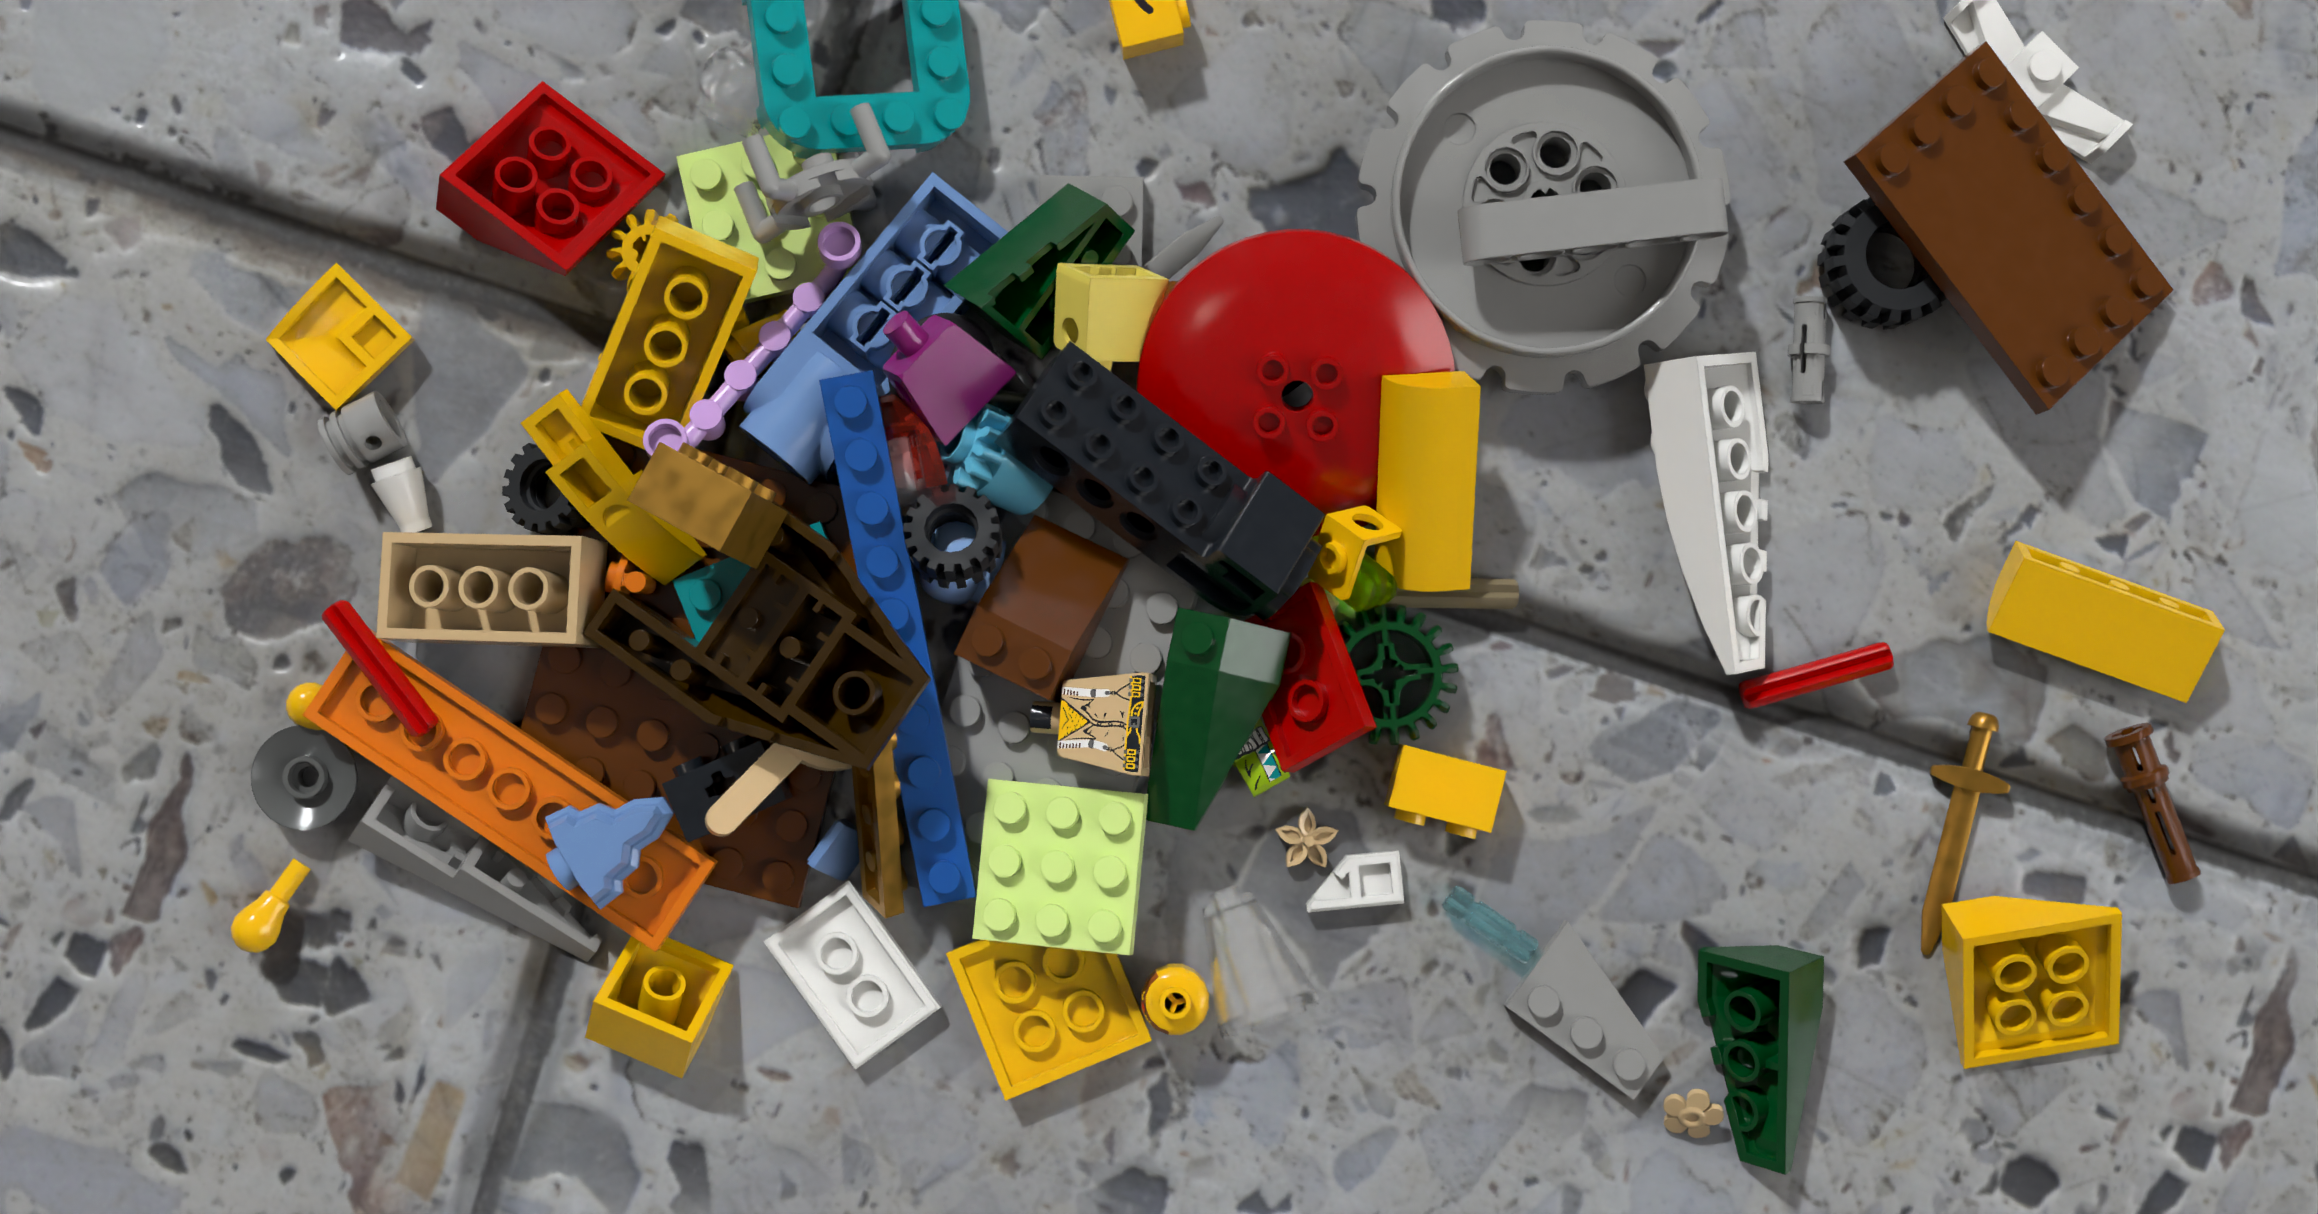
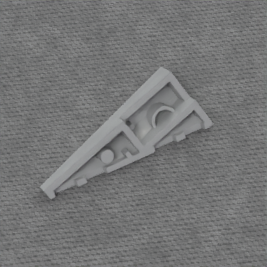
(456, 858)

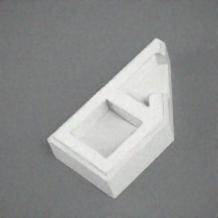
(1360, 882)

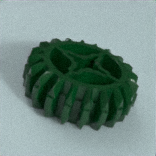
(1432, 669)

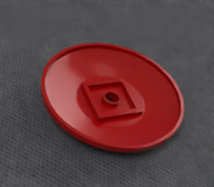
(1285, 313)

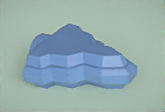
(604, 844)

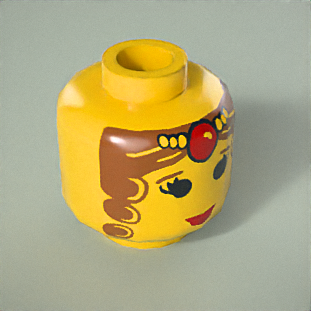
(1175, 979)

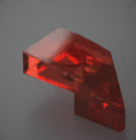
(903, 423)

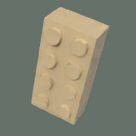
(490, 588)

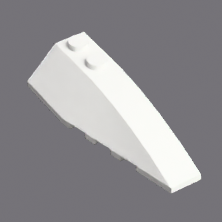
(1708, 468)

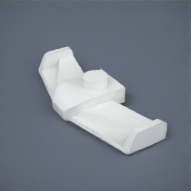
(2040, 71)

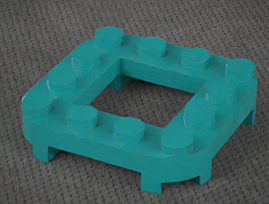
(824, 123)

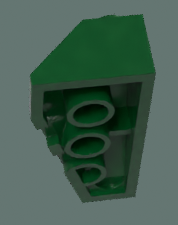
(1211, 699)
(1765, 1032)

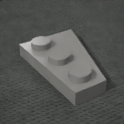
(1584, 1013)

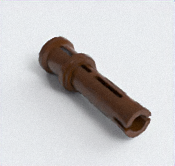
(2150, 774)

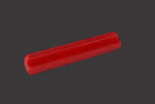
(379, 668)
(1816, 675)

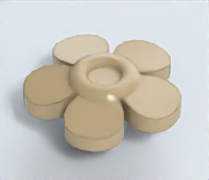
(1692, 1114)

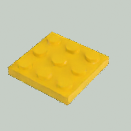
(1046, 1009)

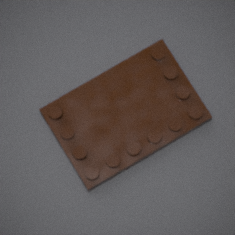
(2009, 227)

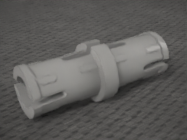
(1809, 350)

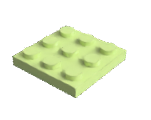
(716, 212)
(1060, 866)

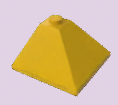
(2031, 977)

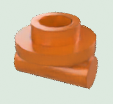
(624, 578)

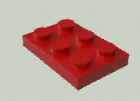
(1319, 693)

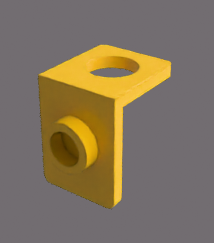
(1345, 547)

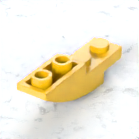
(599, 487)

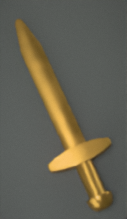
(1968, 784)

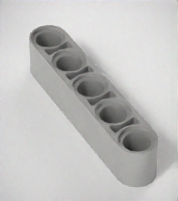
(1592, 221)

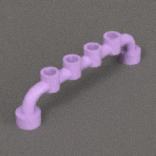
(839, 249)

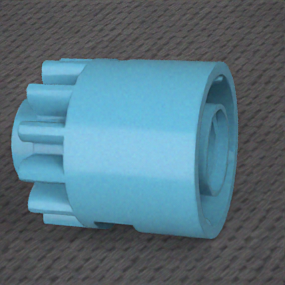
(981, 464)

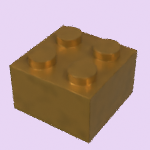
(709, 502)

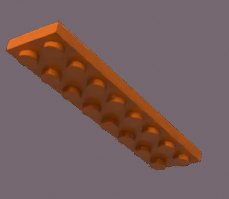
(502, 786)

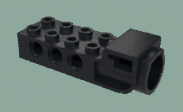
(1163, 488)

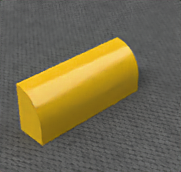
(1428, 478)
(2102, 622)

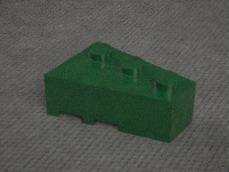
(1016, 277)

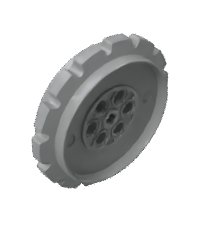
(1503, 106)

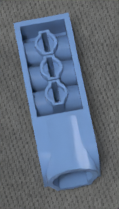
(900, 272)

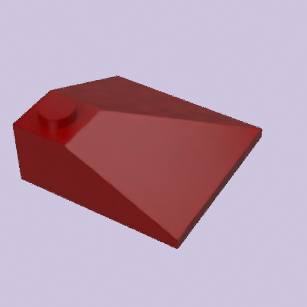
(545, 182)

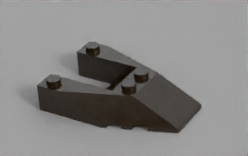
(789, 657)

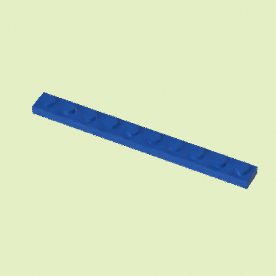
(888, 575)

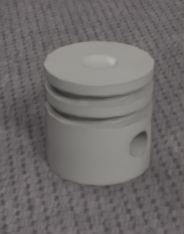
(362, 433)

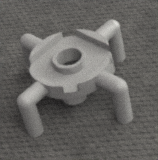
(821, 187)

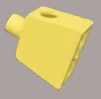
(1106, 309)

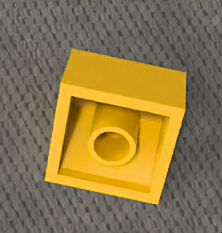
(658, 1003)

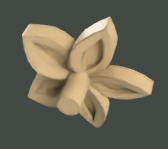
(1306, 840)

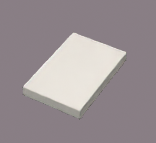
(852, 974)

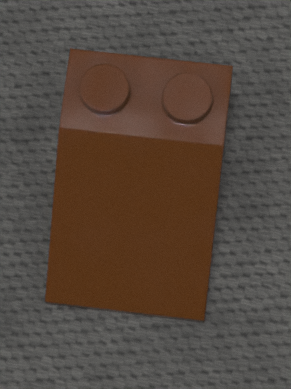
(1042, 608)

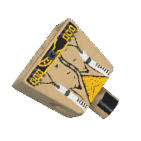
(1102, 721)

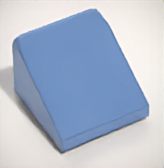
(837, 851)

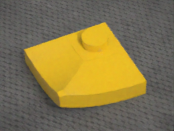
(338, 337)

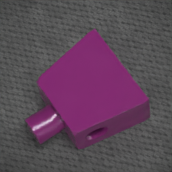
(942, 372)

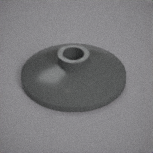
(280, 784)

